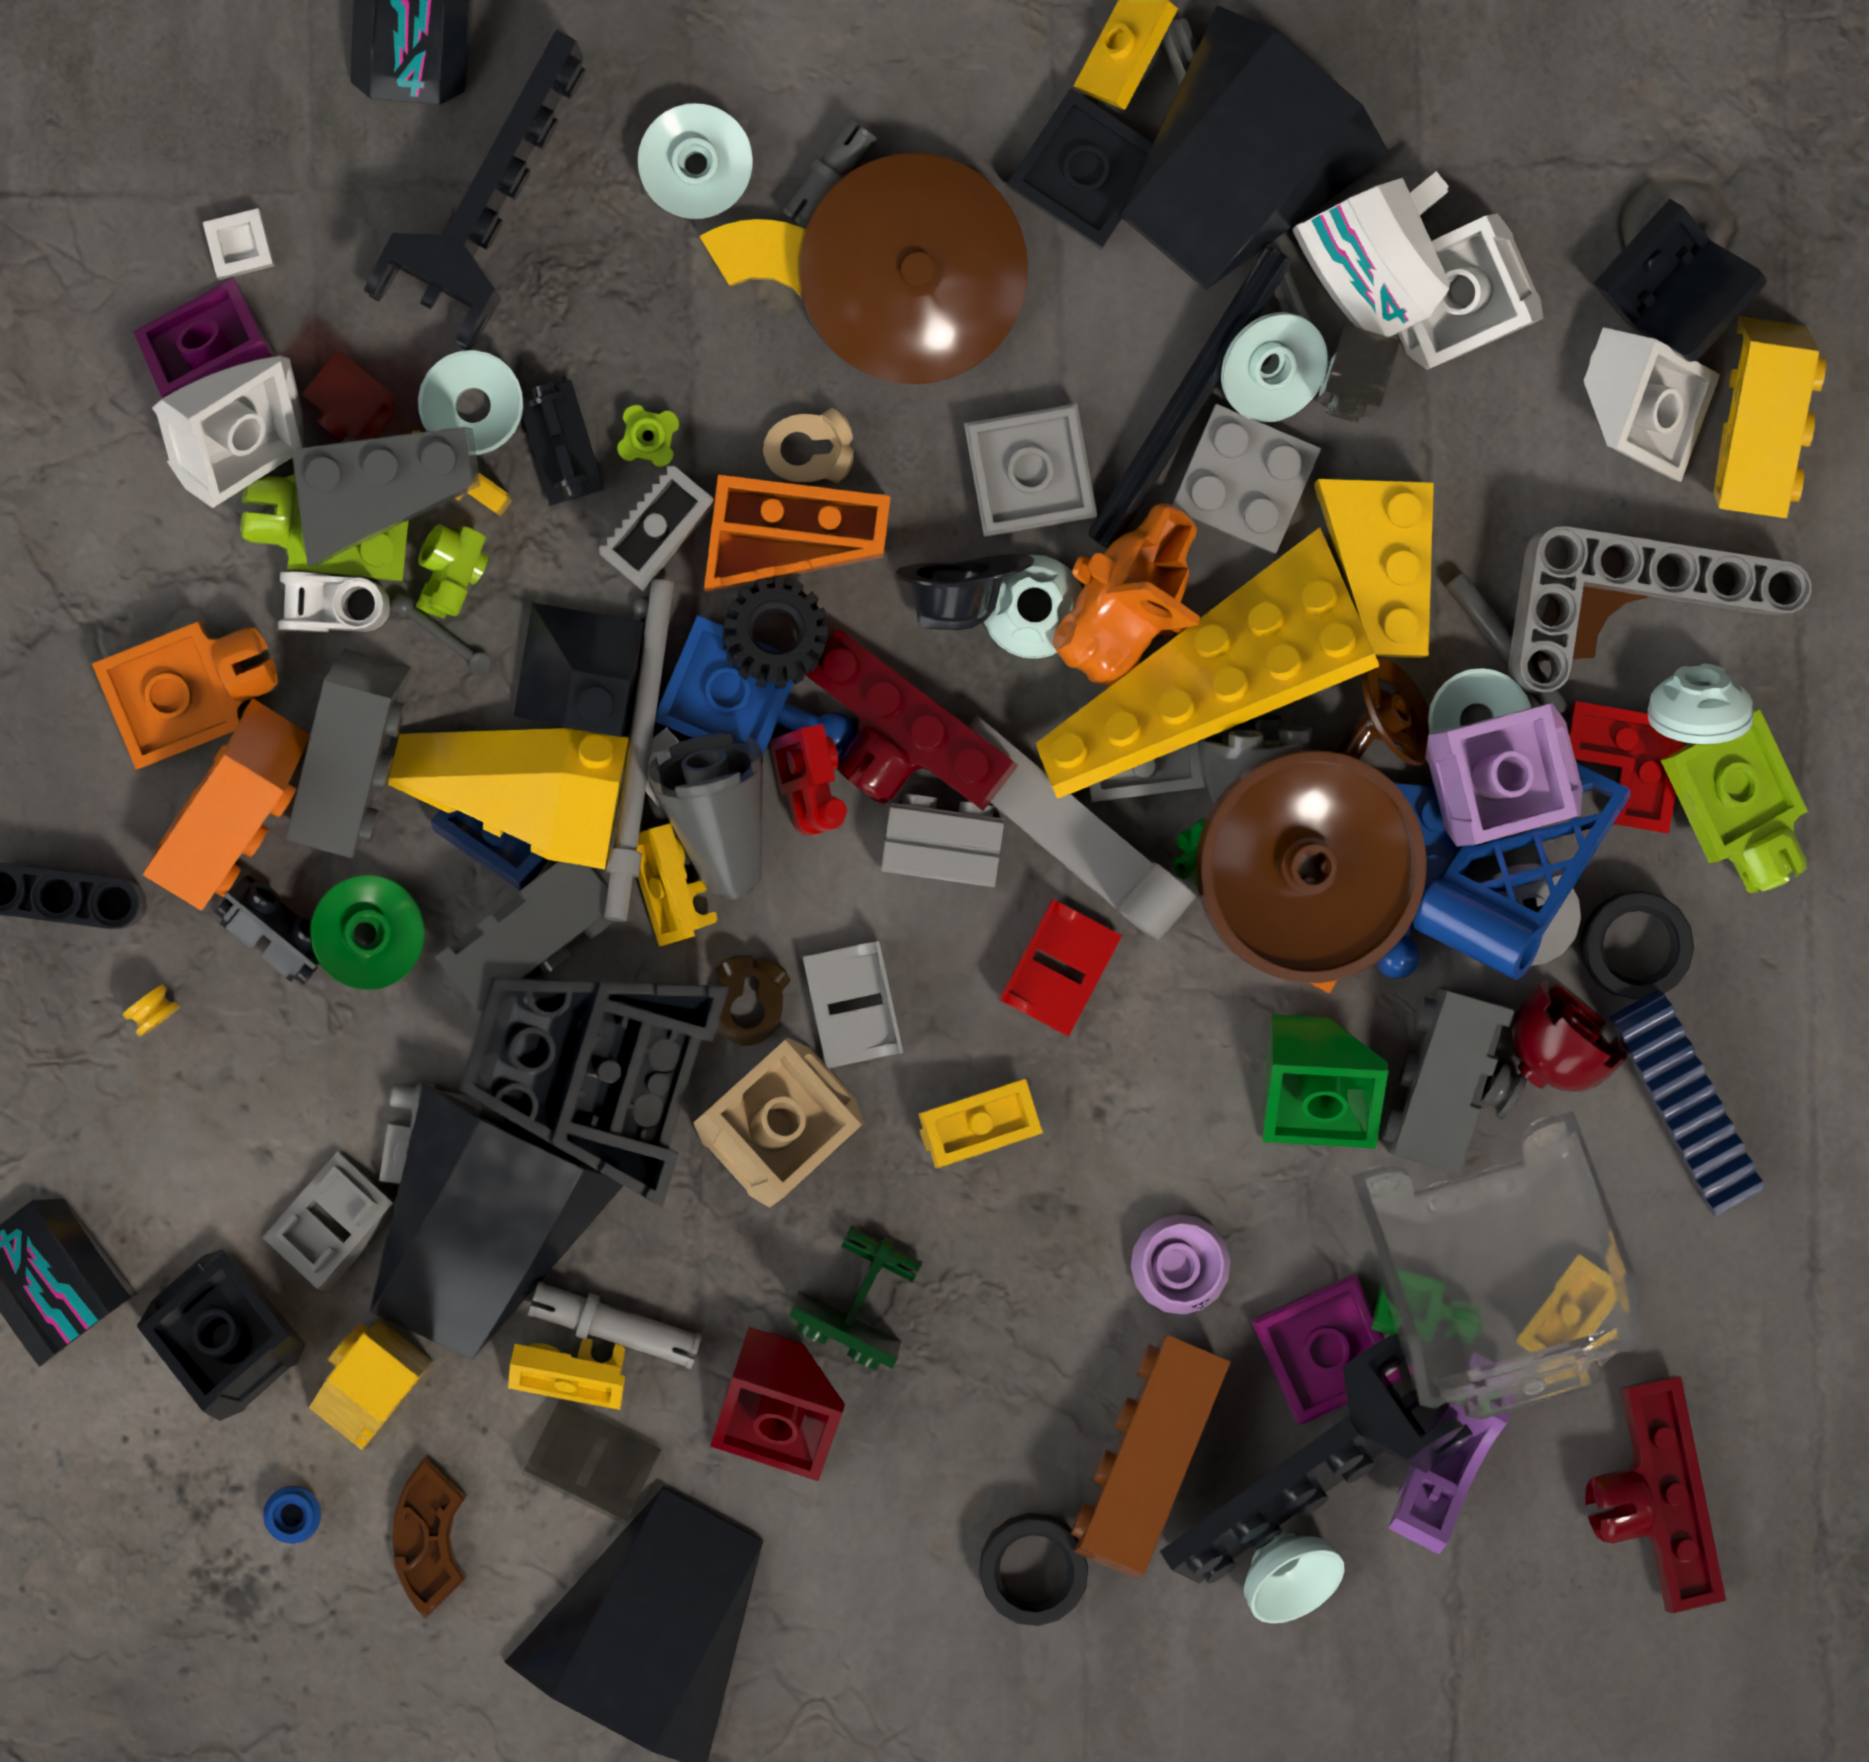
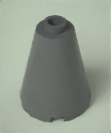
(715, 807)

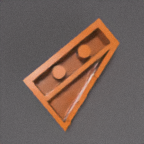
(789, 530)
(229, 807)

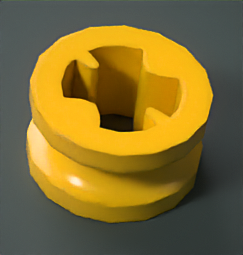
(151, 1010)

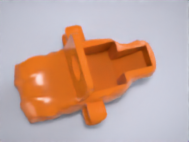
(1129, 597)

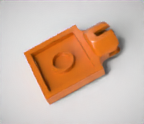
(182, 689)

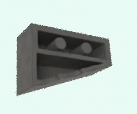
(348, 754)
(529, 931)
(1445, 1079)

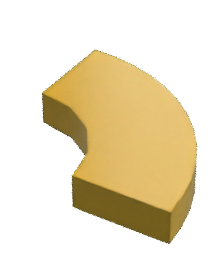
(756, 251)

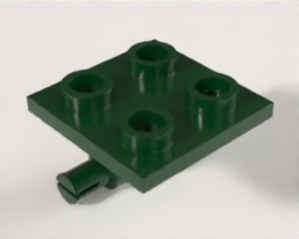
(823, 1322)

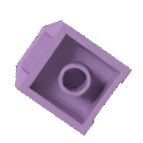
(1504, 775)

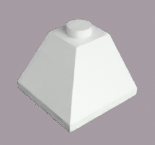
(1648, 399)

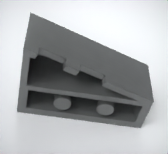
(376, 484)

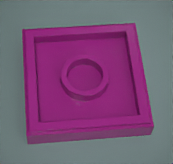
(1313, 1341)

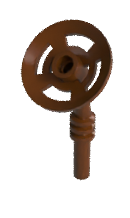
(1391, 716)

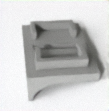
(860, 1032)
(310, 1243)

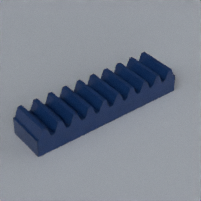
(1687, 1102)

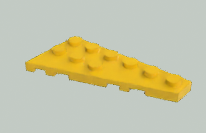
(1248, 655)

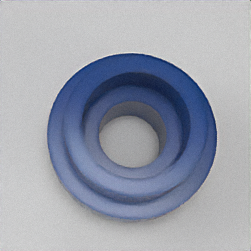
(279, 1527)

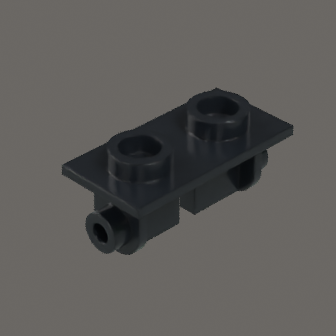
(560, 442)
(255, 911)

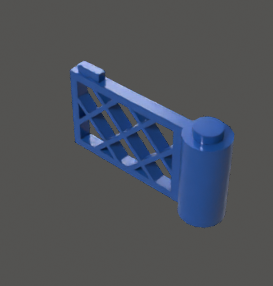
(1498, 928)

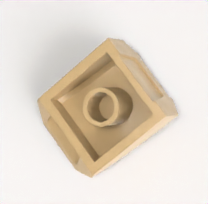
(780, 1121)

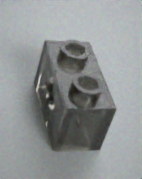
(1357, 373)

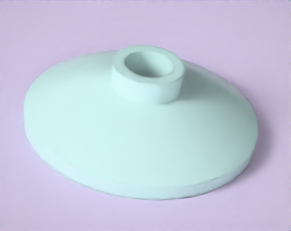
(691, 131)
(1289, 377)

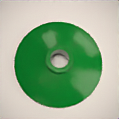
(395, 929)

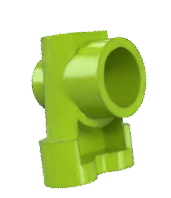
(455, 562)

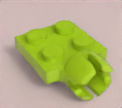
(375, 559)
(1742, 805)

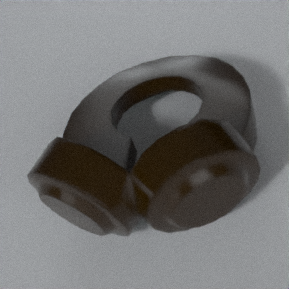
(772, 982)

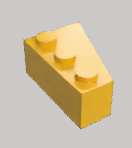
(1768, 418)

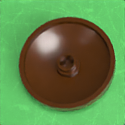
(912, 268)
(1311, 866)

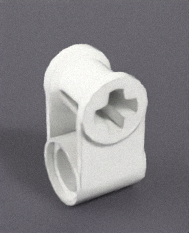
(321, 603)

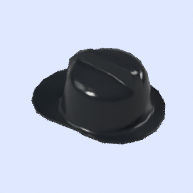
(959, 592)

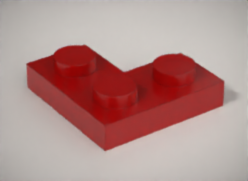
(1630, 743)

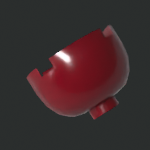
(1563, 1041)

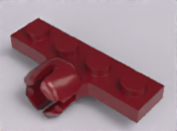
(903, 730)
(1661, 1496)

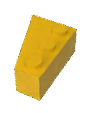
(1384, 557)
(369, 1381)

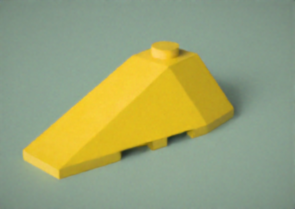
(535, 784)

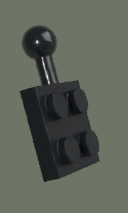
(1082, 168)

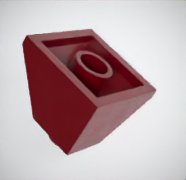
(779, 1407)

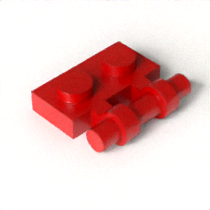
(803, 770)

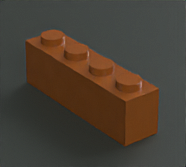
(1151, 1455)

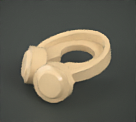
(827, 426)

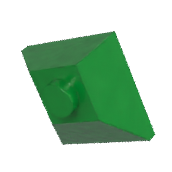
(1321, 1085)

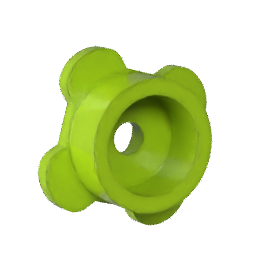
(638, 422)

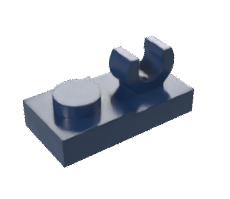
(503, 855)

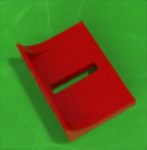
(1045, 992)

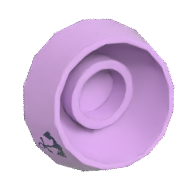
(1167, 1275)

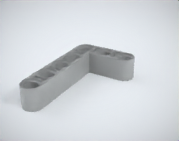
(1637, 577)
(1087, 845)

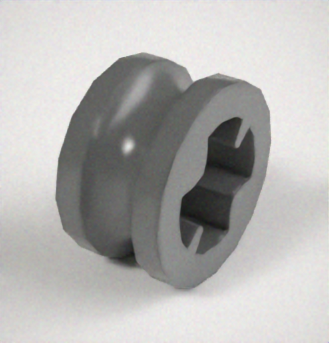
(1502, 1090)

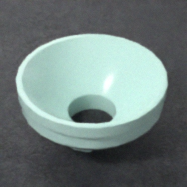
(472, 371)
(1025, 637)
(1470, 687)
(1700, 706)
(1292, 1577)

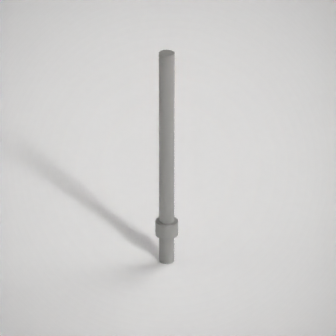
(624, 859)

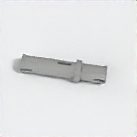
(614, 1324)

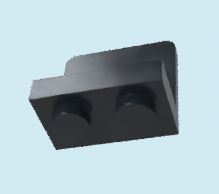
(1679, 283)

